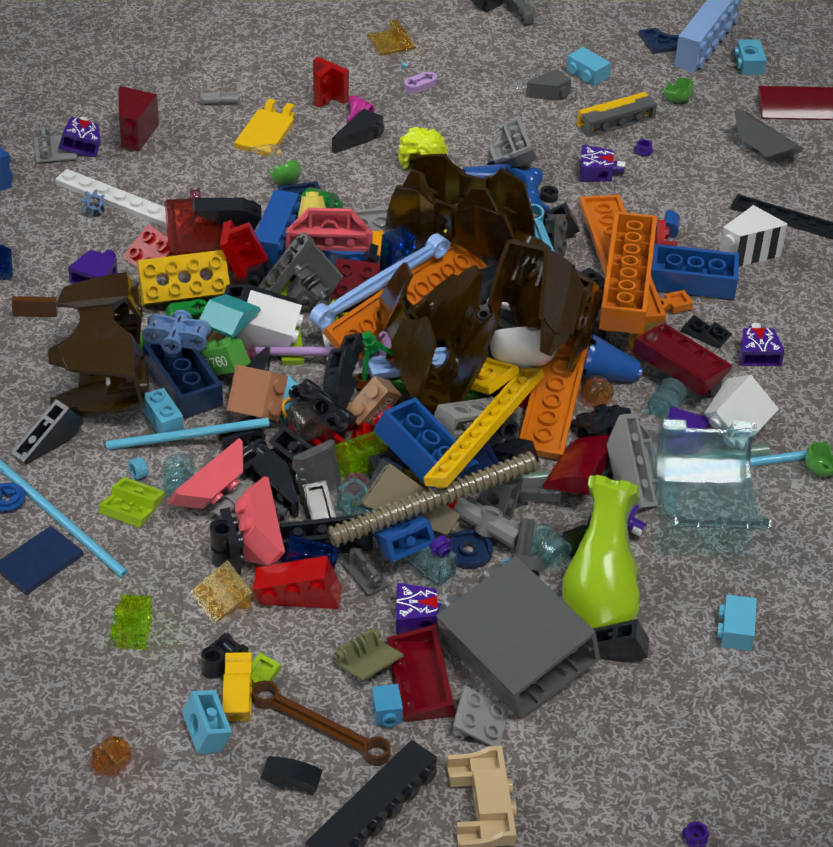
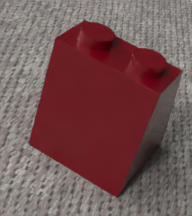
(136, 117)

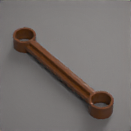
(321, 723)

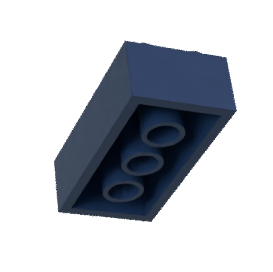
(184, 378)

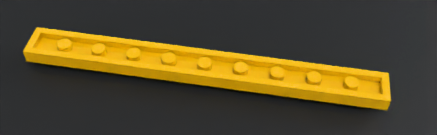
(483, 428)

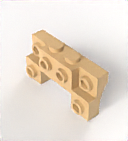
(491, 795)

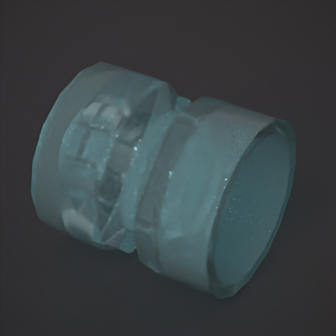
(668, 393)
(177, 470)
(549, 545)

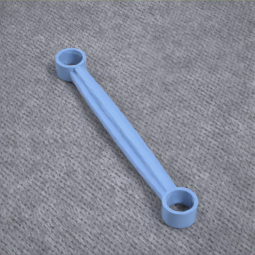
(324, 315)

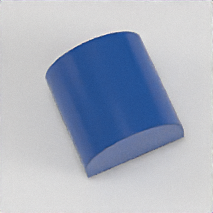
(673, 222)

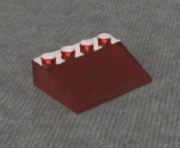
(189, 232)

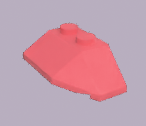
(332, 229)
(211, 480)
(259, 524)

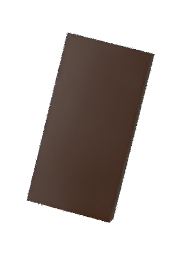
(34, 306)

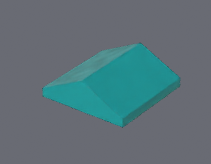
(228, 314)

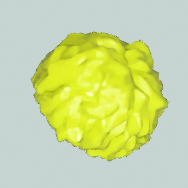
(420, 142)

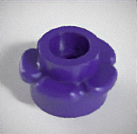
(643, 147)
(441, 546)
(698, 829)

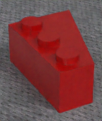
(298, 584)

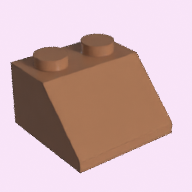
(257, 392)

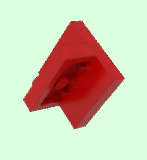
(329, 82)
(241, 247)

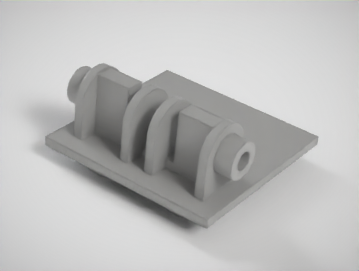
(47, 148)
(479, 718)

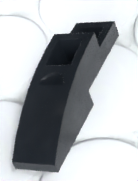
(338, 373)

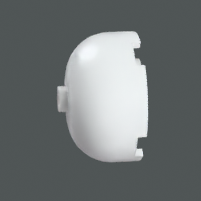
(519, 347)

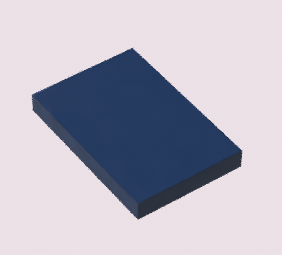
(39, 560)

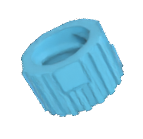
(138, 468)

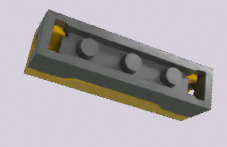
(616, 114)

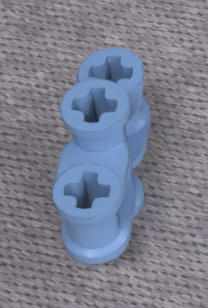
(176, 331)

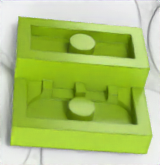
(134, 494)

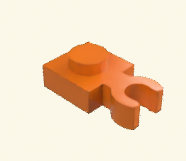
(677, 302)

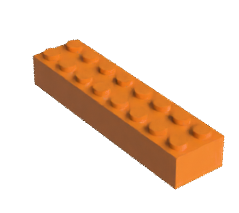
(628, 273)

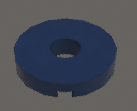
(475, 559)

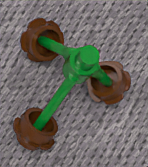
(371, 346)

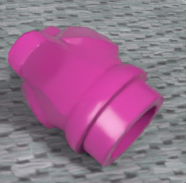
(357, 104)

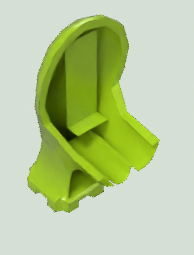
(603, 573)

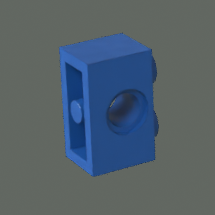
(405, 538)

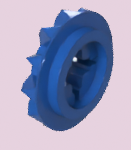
(16, 495)

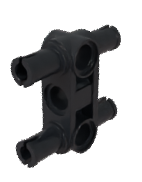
(336, 418)

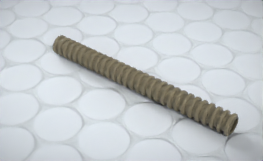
(432, 499)

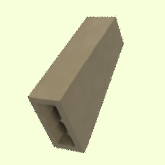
(394, 485)

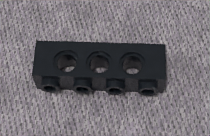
(318, 531)

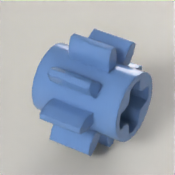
(87, 200)

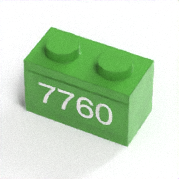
(225, 355)

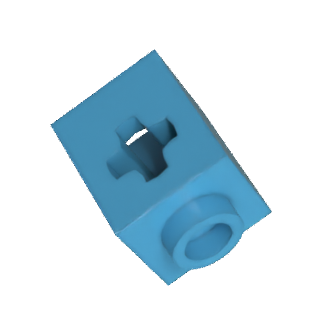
(387, 705)

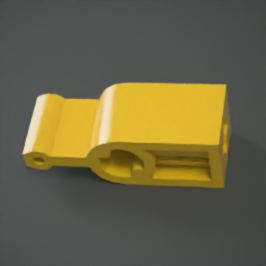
(238, 686)

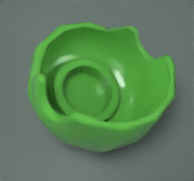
(680, 91)
(286, 174)
(819, 457)

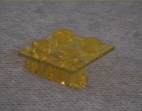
(392, 40)
(222, 592)

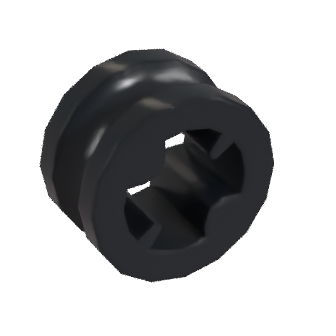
(549, 190)

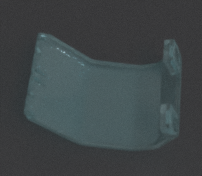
(707, 476)

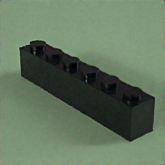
(378, 799)

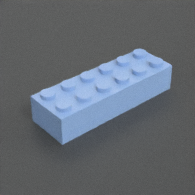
(705, 32)

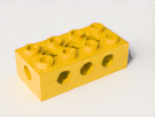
(190, 264)

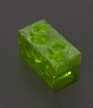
(355, 452)
(132, 622)

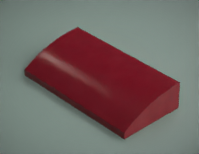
(795, 102)
(681, 358)
(580, 460)
(422, 675)

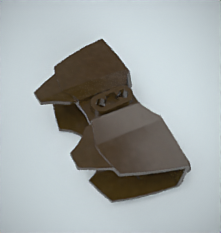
(486, 213)
(550, 298)
(444, 316)
(103, 346)

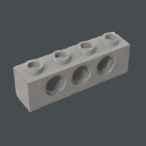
(460, 415)

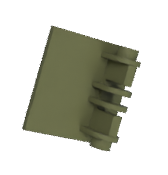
(366, 655)

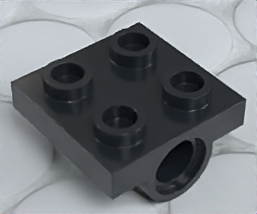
(599, 421)
(226, 542)

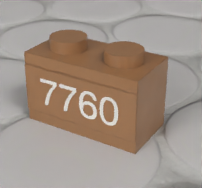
(373, 400)

